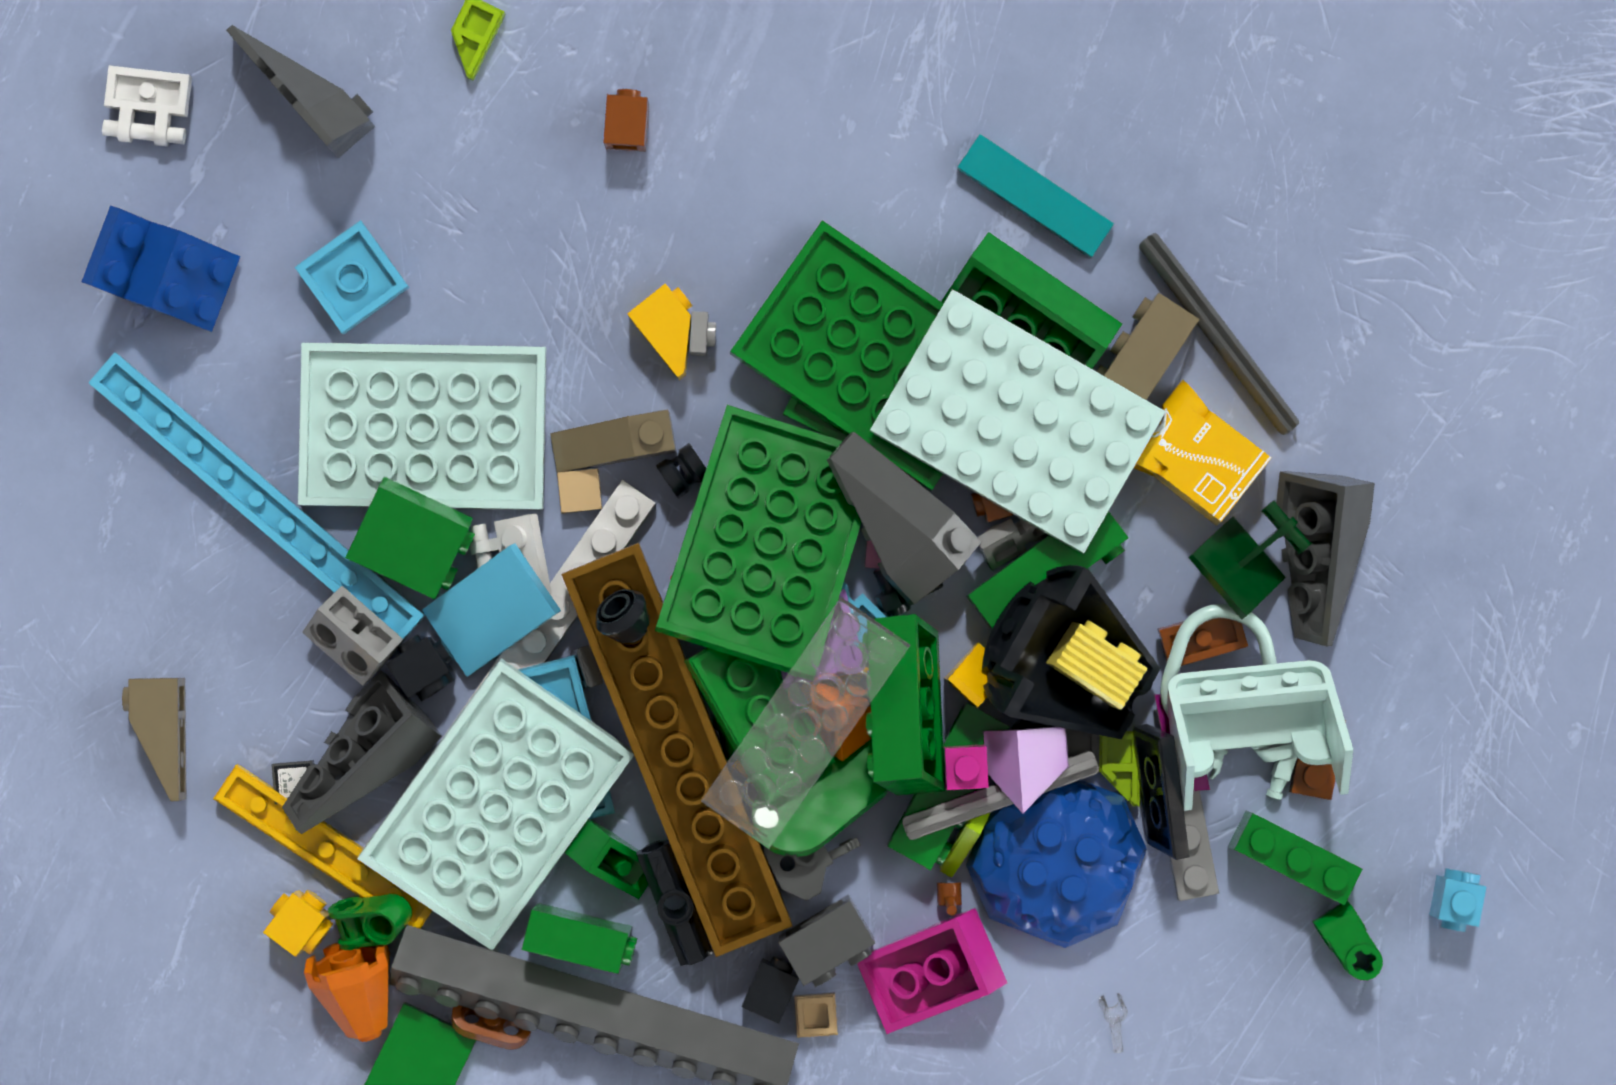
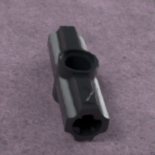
(683, 924)

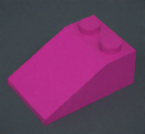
(932, 971)

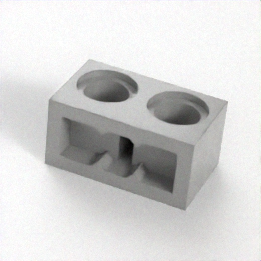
(352, 635)

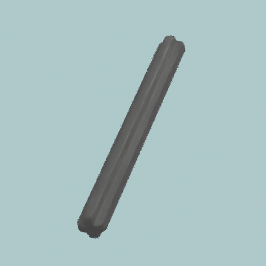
(1219, 334)

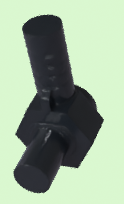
(889, 599)

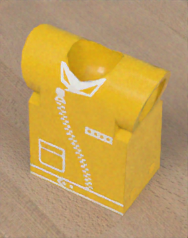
(1200, 456)

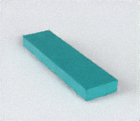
(1035, 196)

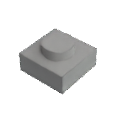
(702, 333)

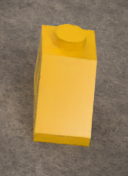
(666, 326)
(969, 676)

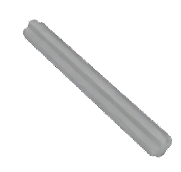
(987, 800)

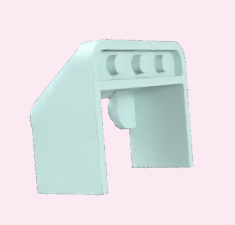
(1257, 709)

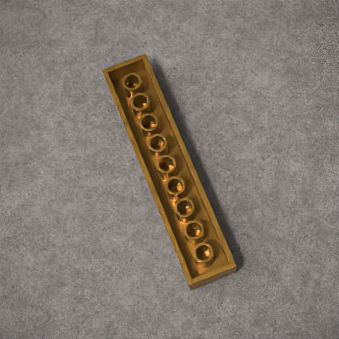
(678, 758)

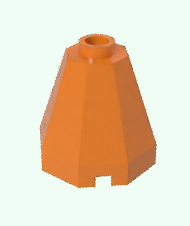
(353, 988)

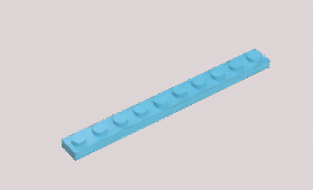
(250, 492)

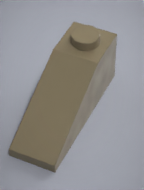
(614, 441)
(159, 722)

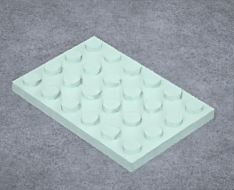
(428, 416)
(1017, 421)
(496, 804)

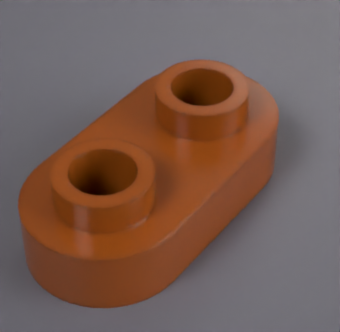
(488, 1030)

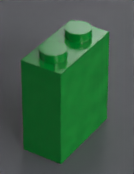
(411, 538)
(579, 938)

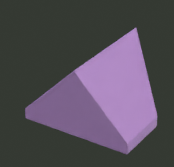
(1026, 761)

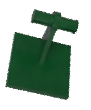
(1240, 566)

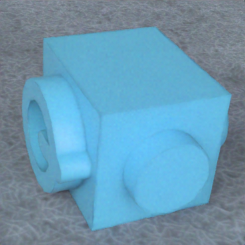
(1458, 899)

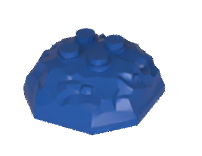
(1060, 864)

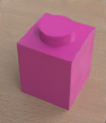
(965, 767)

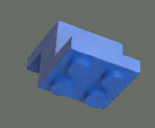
(160, 268)

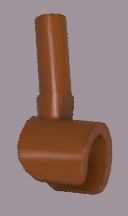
(950, 896)

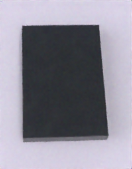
(1161, 791)

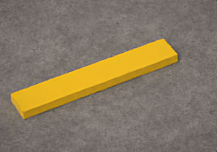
(319, 846)

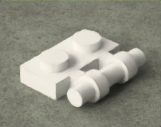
(150, 93)
(520, 530)

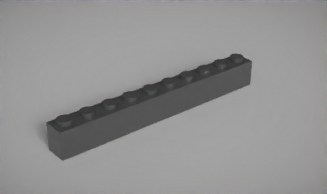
(588, 1012)

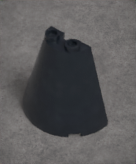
(1027, 635)

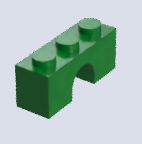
(1295, 857)

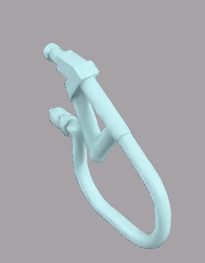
(1281, 754)

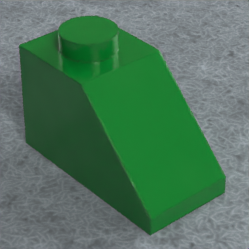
(608, 858)

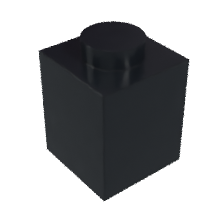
(771, 989)

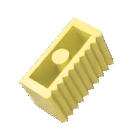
(1097, 664)

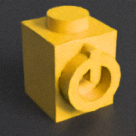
(299, 922)

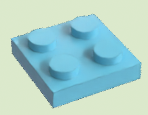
(352, 277)

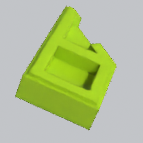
(475, 32)
(1119, 766)
(964, 842)

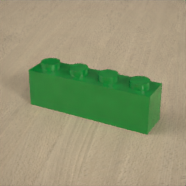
(1031, 566)
(934, 847)

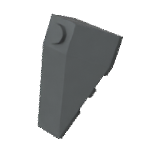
(322, 105)
(1335, 519)
(909, 527)
(373, 746)

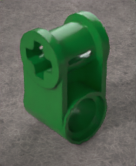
(370, 920)
(1346, 936)

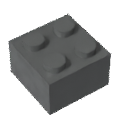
(827, 941)

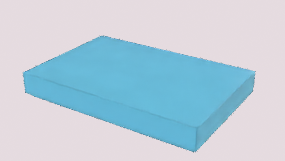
(491, 610)

